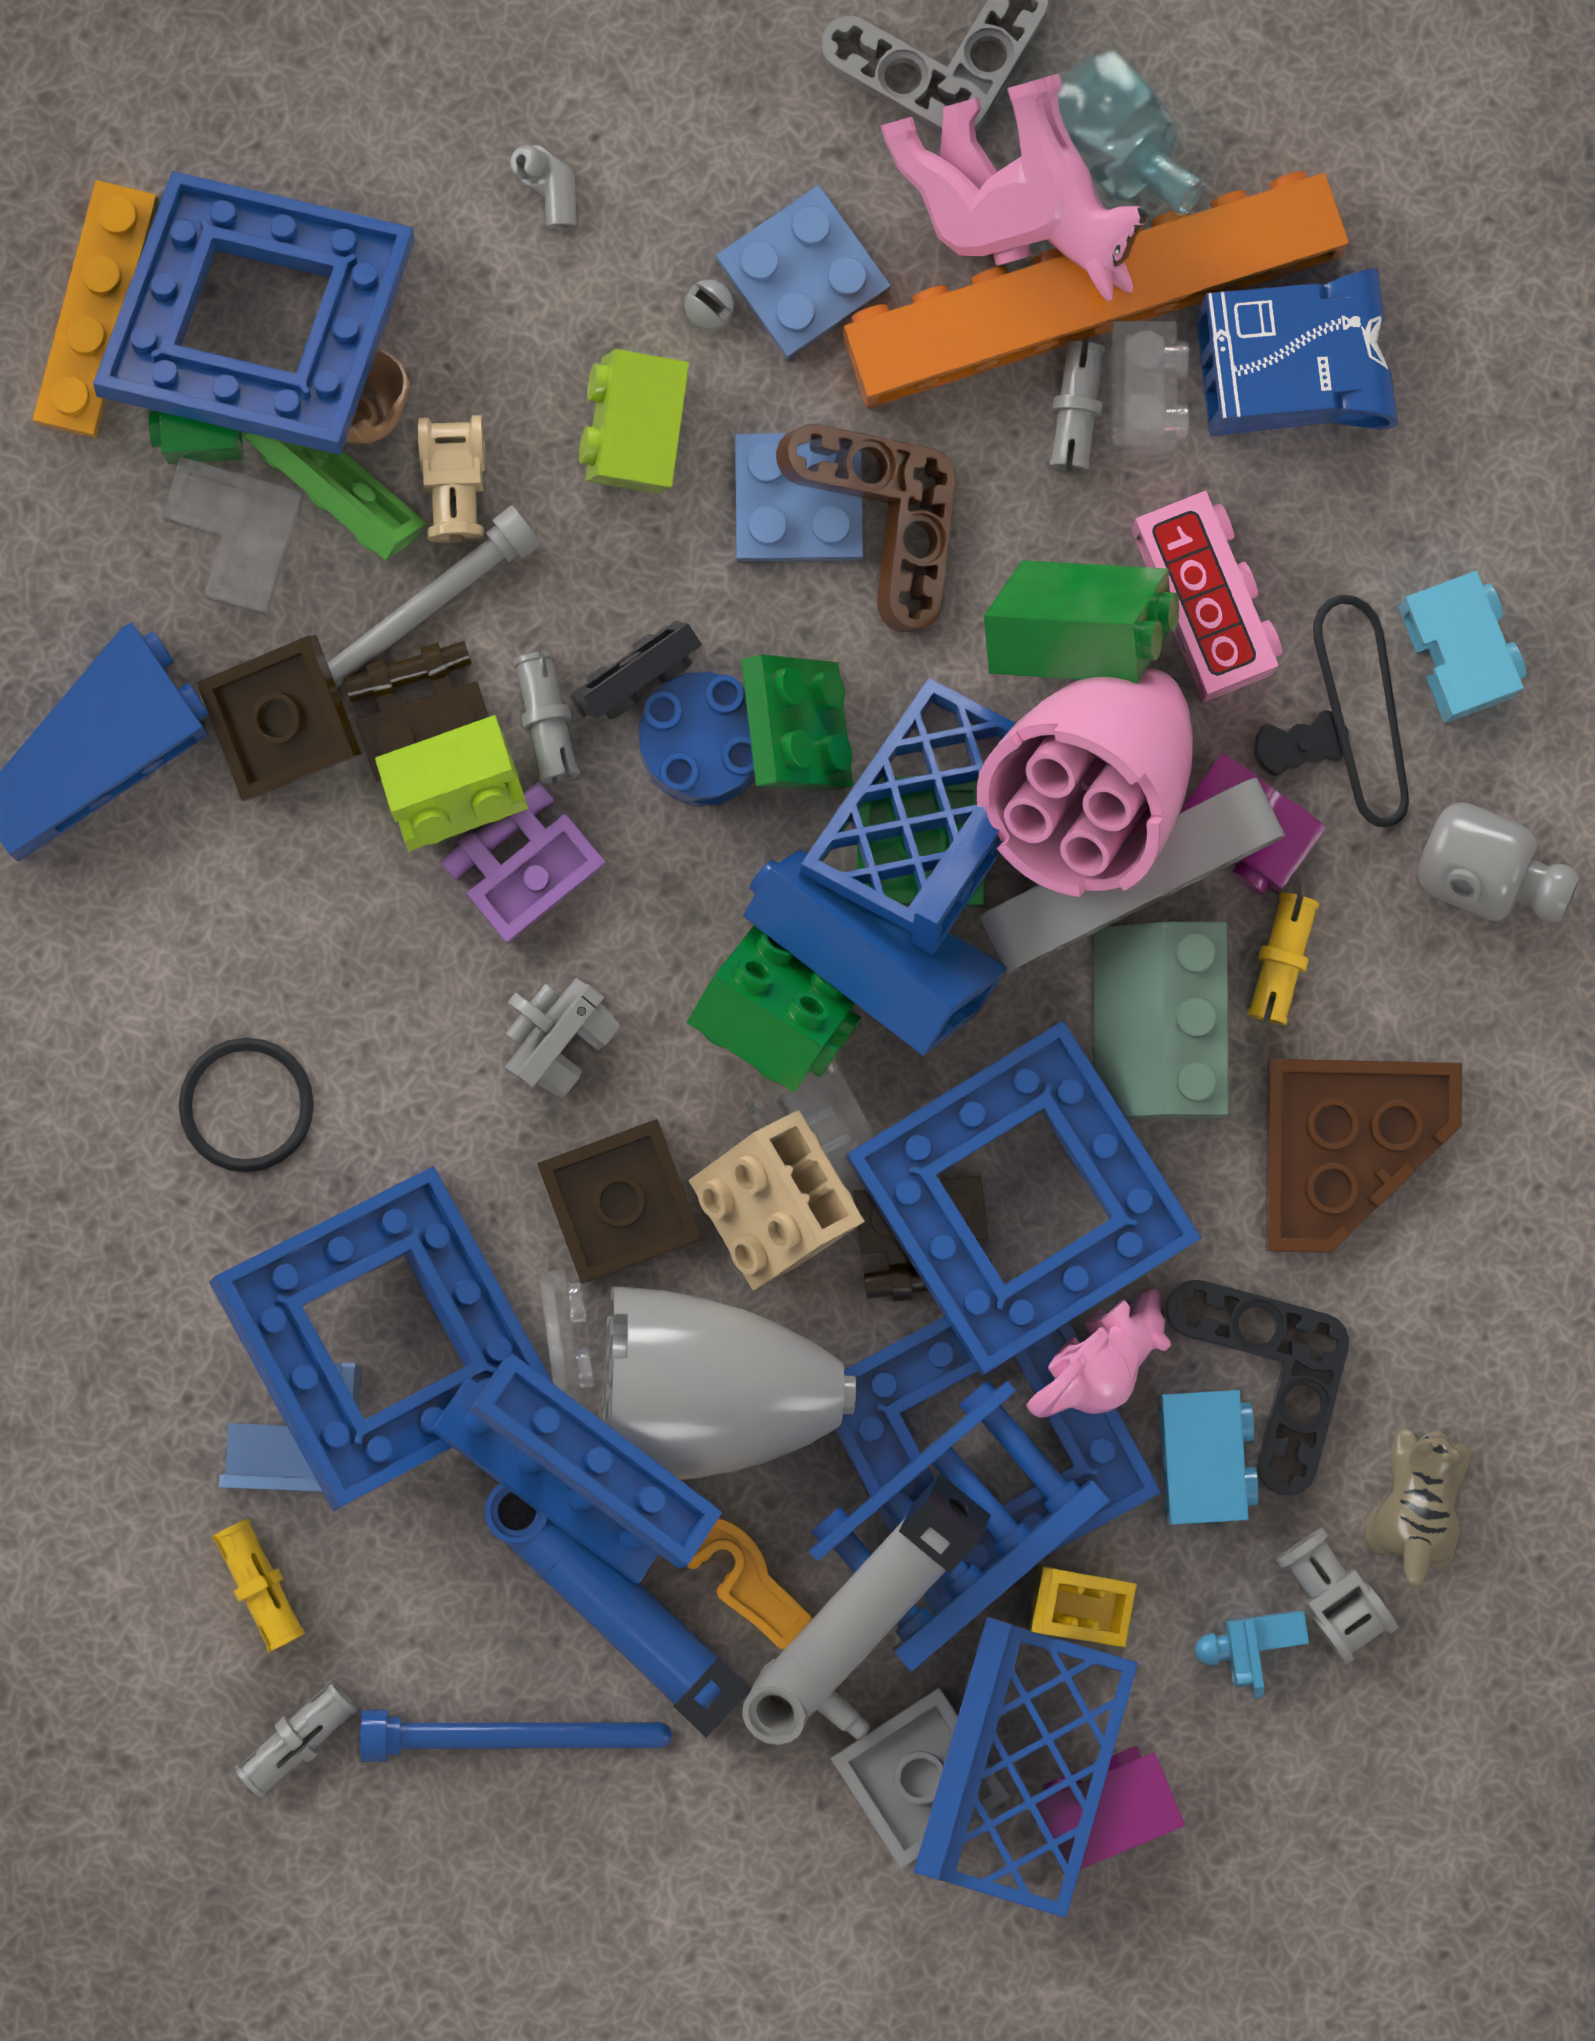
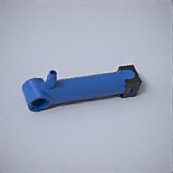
(627, 1617)

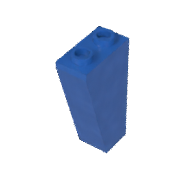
(98, 741)

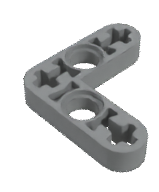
(957, 78)

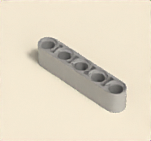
(1199, 846)

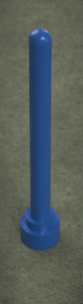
(386, 1735)

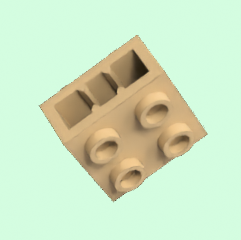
(776, 1200)

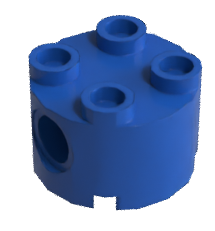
(698, 739)

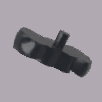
(1303, 743)

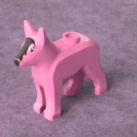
(1028, 201)

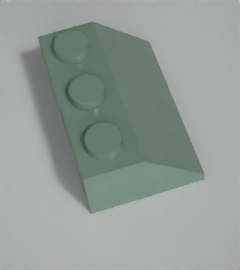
(1163, 1018)

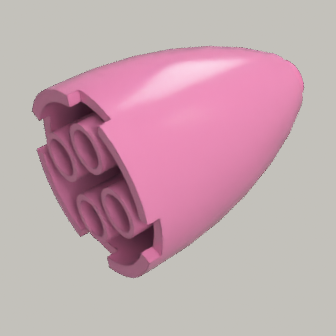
(1088, 777)

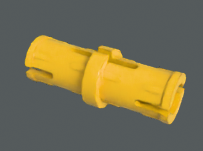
(1283, 958)
(258, 1585)

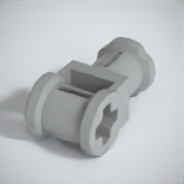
(1339, 1599)

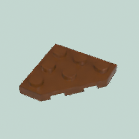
(1347, 1141)

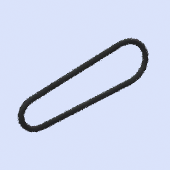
(1337, 713)

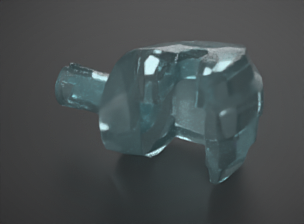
(1124, 132)

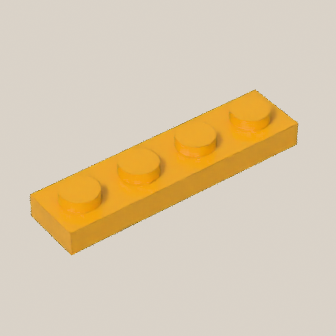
(98, 283)

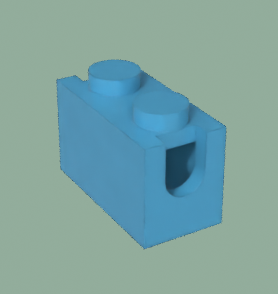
(1205, 1457)

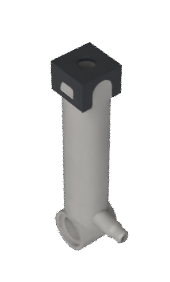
(930, 1540)

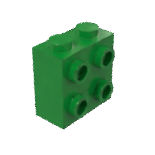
(774, 1012)

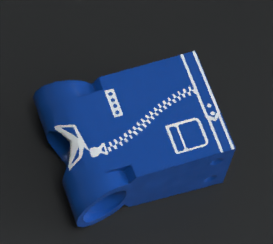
(1295, 357)

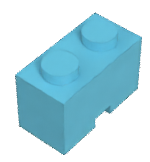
(1466, 645)

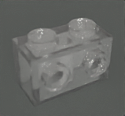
(1143, 391)

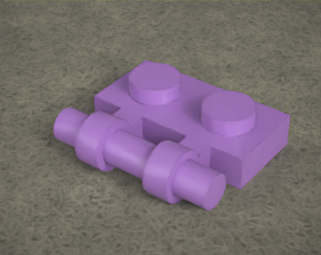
(535, 876)

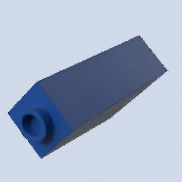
(871, 957)

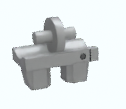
(574, 1013)

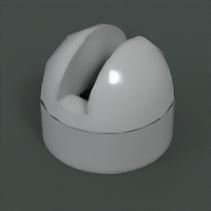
(703, 315)

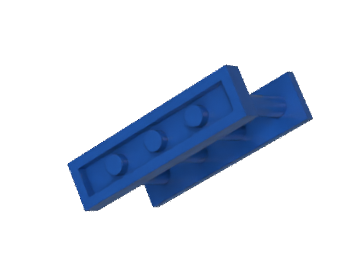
(576, 1470)
(1017, 1544)

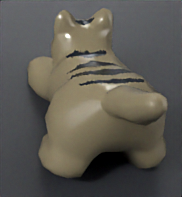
(1420, 1512)

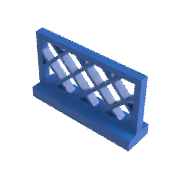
(971, 851)
(971, 1749)

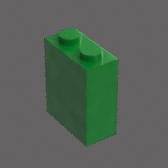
(1079, 620)

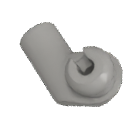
(550, 179)

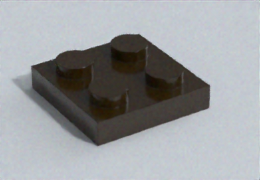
(279, 717)
(619, 1201)

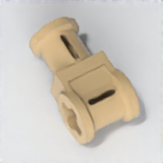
(453, 466)

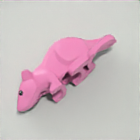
(1105, 1366)

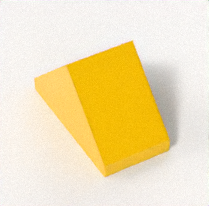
(1081, 1606)

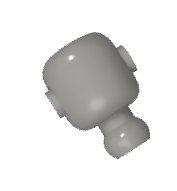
(1490, 865)

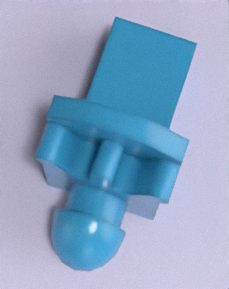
(1244, 1641)

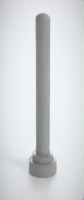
(506, 540)

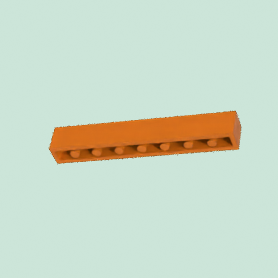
(1055, 301)

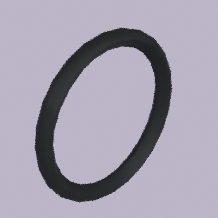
(210, 1057)

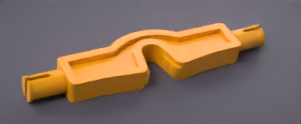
(750, 1587)

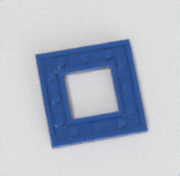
(305, 408)
(1142, 1211)
(266, 1310)
(935, 1360)

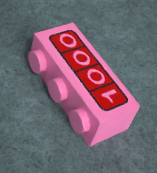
(1217, 619)

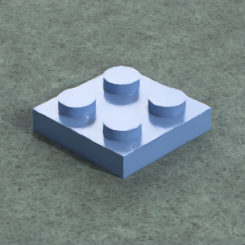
(803, 272)
(790, 520)

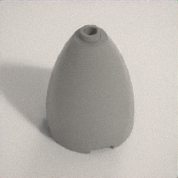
(715, 1383)

